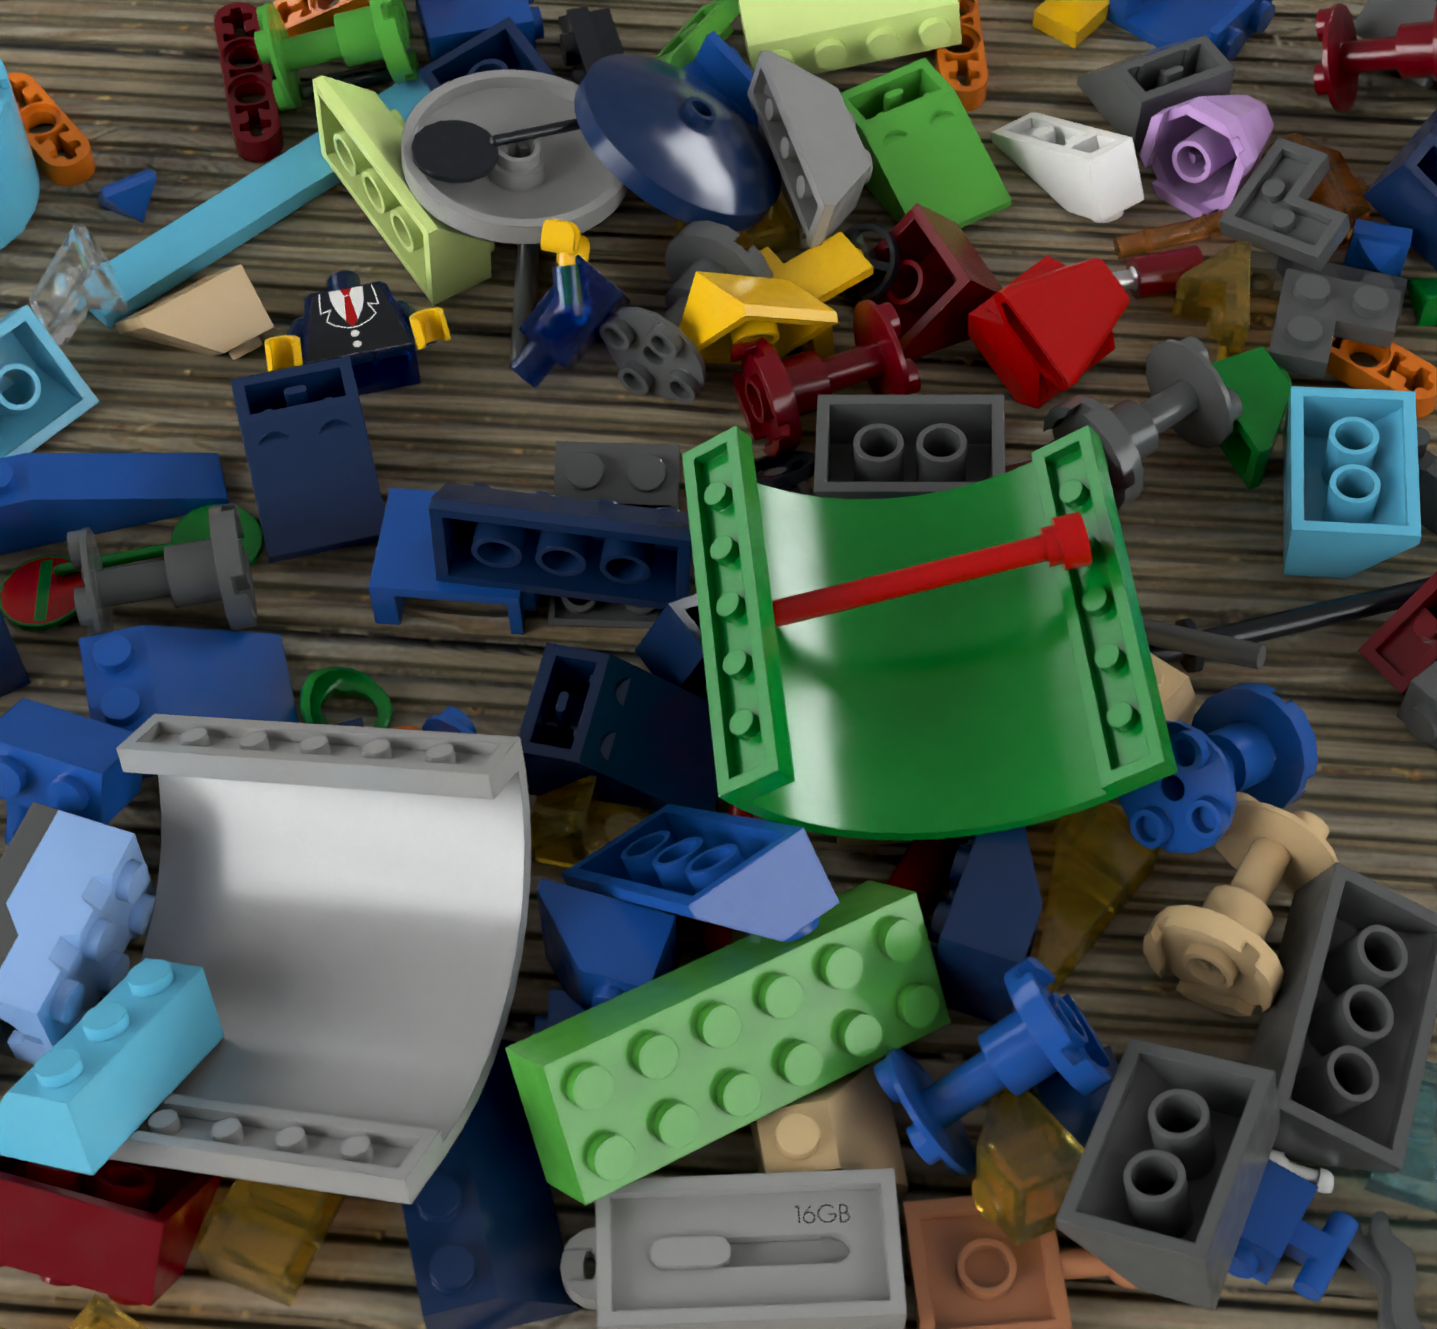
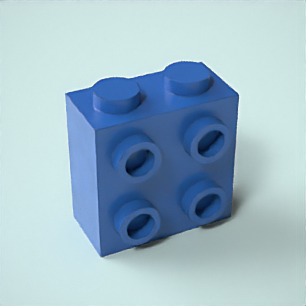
(454, 22)

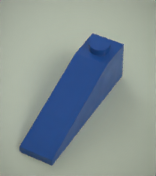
(64, 492)

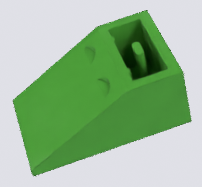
(924, 146)

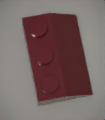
(105, 1231)

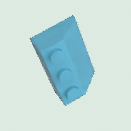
(37, 385)
(1348, 479)
(111, 1069)

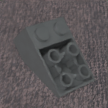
(630, 476)

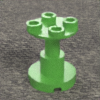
(357, 37)

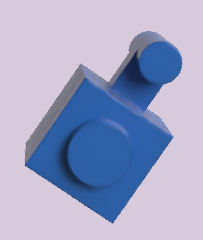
(1278, 1229)

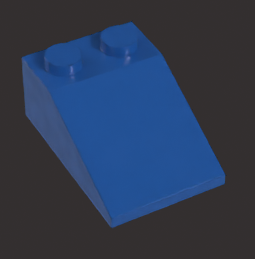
(185, 674)

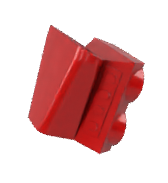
(1049, 327)

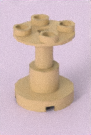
(1222, 946)

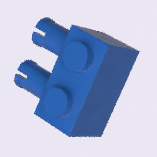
(61, 764)

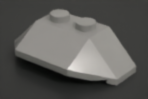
(812, 144)

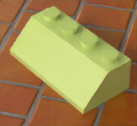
(847, 32)
(364, 150)

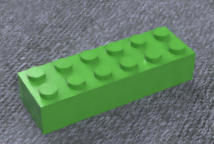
(725, 1041)

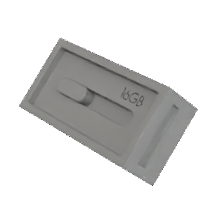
(744, 1253)

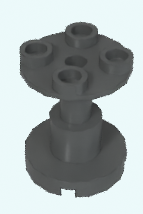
(652, 347)
(1184, 396)
(188, 573)

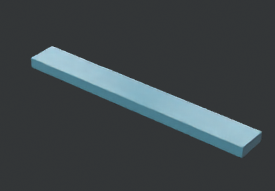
(233, 216)

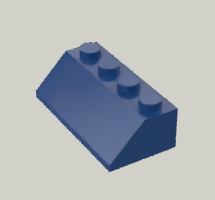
(714, 870)

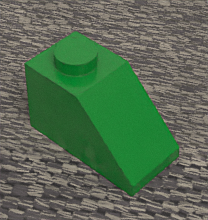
(1264, 399)

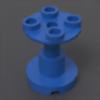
(1235, 744)
(1017, 1054)

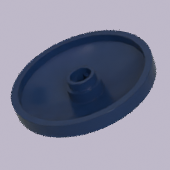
(676, 141)

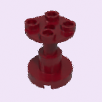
(1344, 57)
(779, 390)

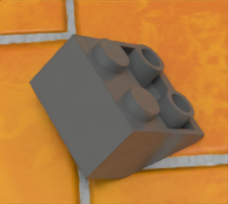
(1154, 80)

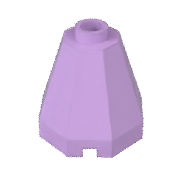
(1206, 150)

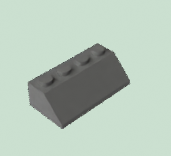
(1350, 1021)

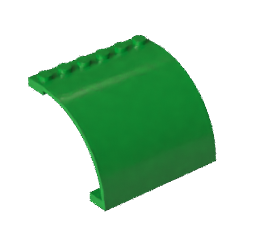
(935, 705)

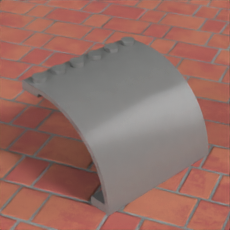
(354, 936)

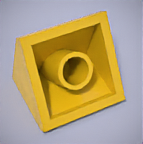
(740, 307)

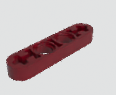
(247, 81)

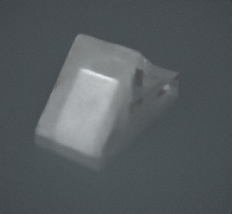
(73, 284)

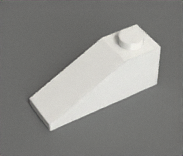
(1076, 164)

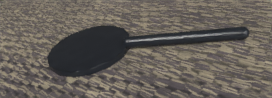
(466, 152)

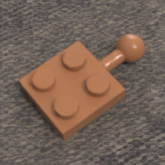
(977, 1278)

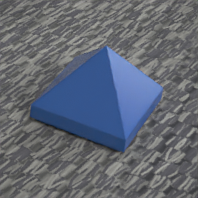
(129, 195)

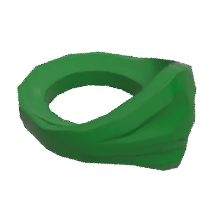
(342, 681)

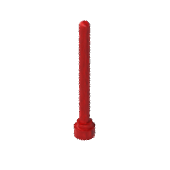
(1059, 544)

